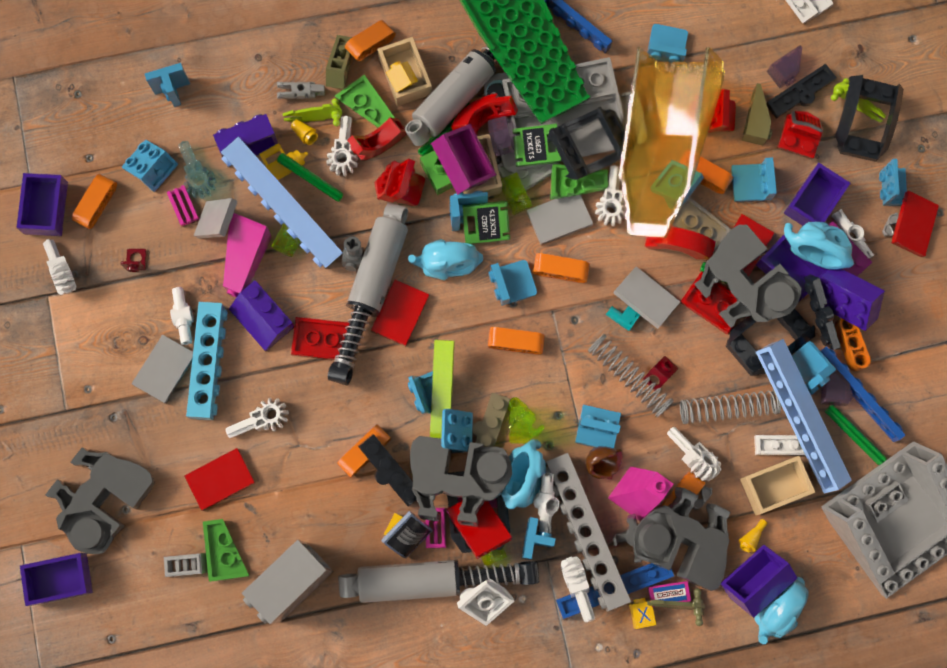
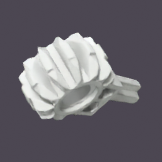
(342, 150)
(611, 198)
(59, 269)
(259, 419)
(697, 457)
(578, 586)

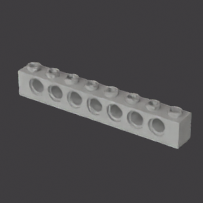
(607, 601)

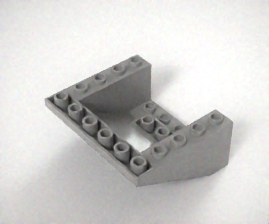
(895, 517)

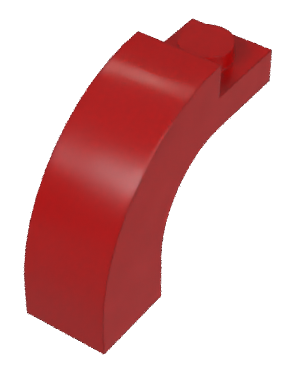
(483, 110)
(379, 140)
(685, 241)

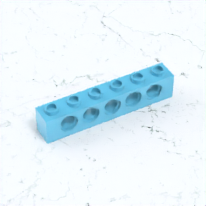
(206, 312)

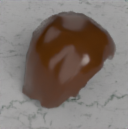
(603, 462)

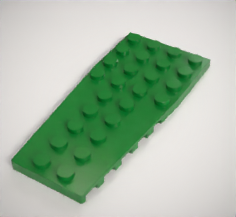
(530, 53)

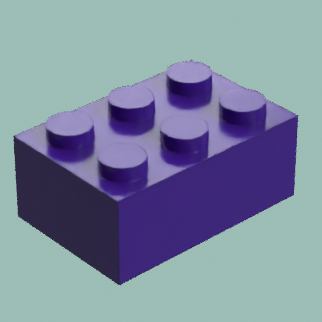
(255, 133)
(817, 196)
(42, 204)
(794, 265)
(852, 297)
(56, 579)
(759, 581)

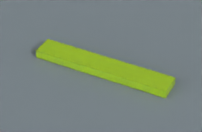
(442, 383)

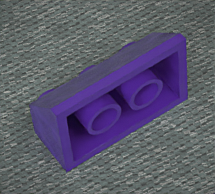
(260, 316)

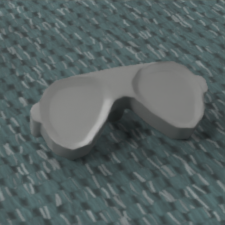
(887, 230)
(706, 493)

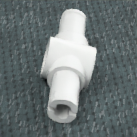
(848, 227)
(182, 316)
(546, 502)

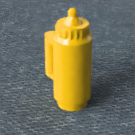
(276, 168)

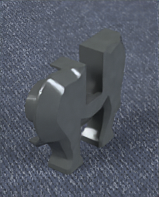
(765, 300)
(484, 477)
(81, 518)
(665, 528)

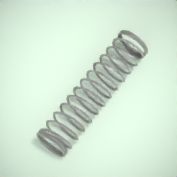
(664, 406)
(685, 416)

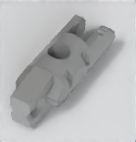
(309, 90)

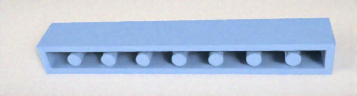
(278, 199)
(803, 416)

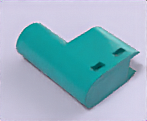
(624, 319)

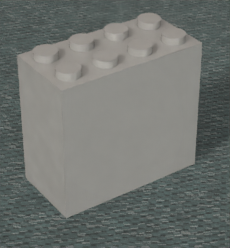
(286, 583)

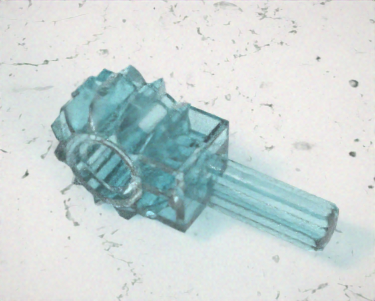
(196, 172)

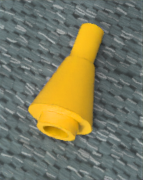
(750, 540)

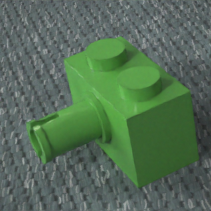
(435, 172)

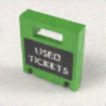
(533, 146)
(489, 222)

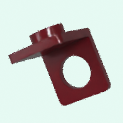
(134, 266)
(663, 370)

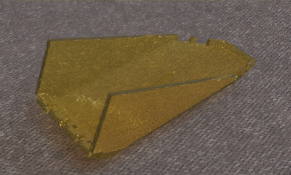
(665, 137)

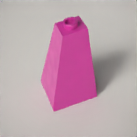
(244, 252)
(640, 491)

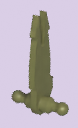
(697, 606)

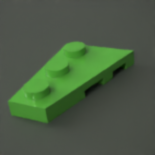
(365, 101)
(566, 187)
(221, 552)

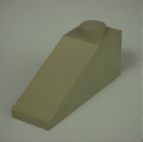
(338, 64)
(758, 121)

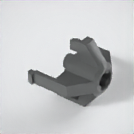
(628, 535)

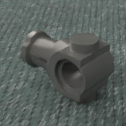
(352, 254)

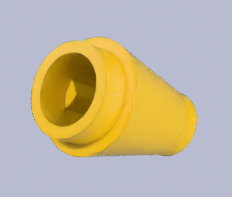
(304, 132)

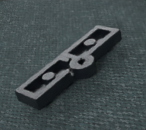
(801, 92)
(824, 315)
(388, 469)

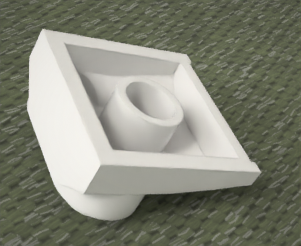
(485, 601)

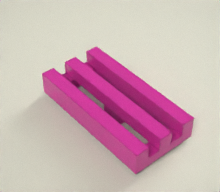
(177, 191)
(436, 545)

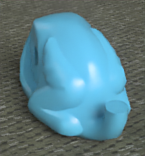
(821, 245)
(447, 259)
(527, 471)
(782, 613)

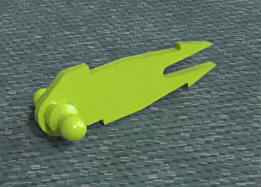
(863, 105)
(312, 114)

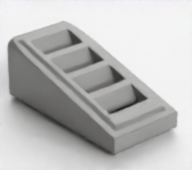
(198, 564)

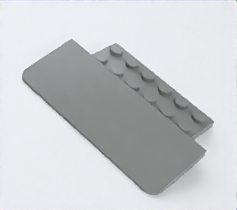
(590, 140)

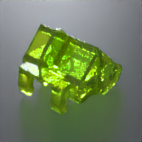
(520, 422)

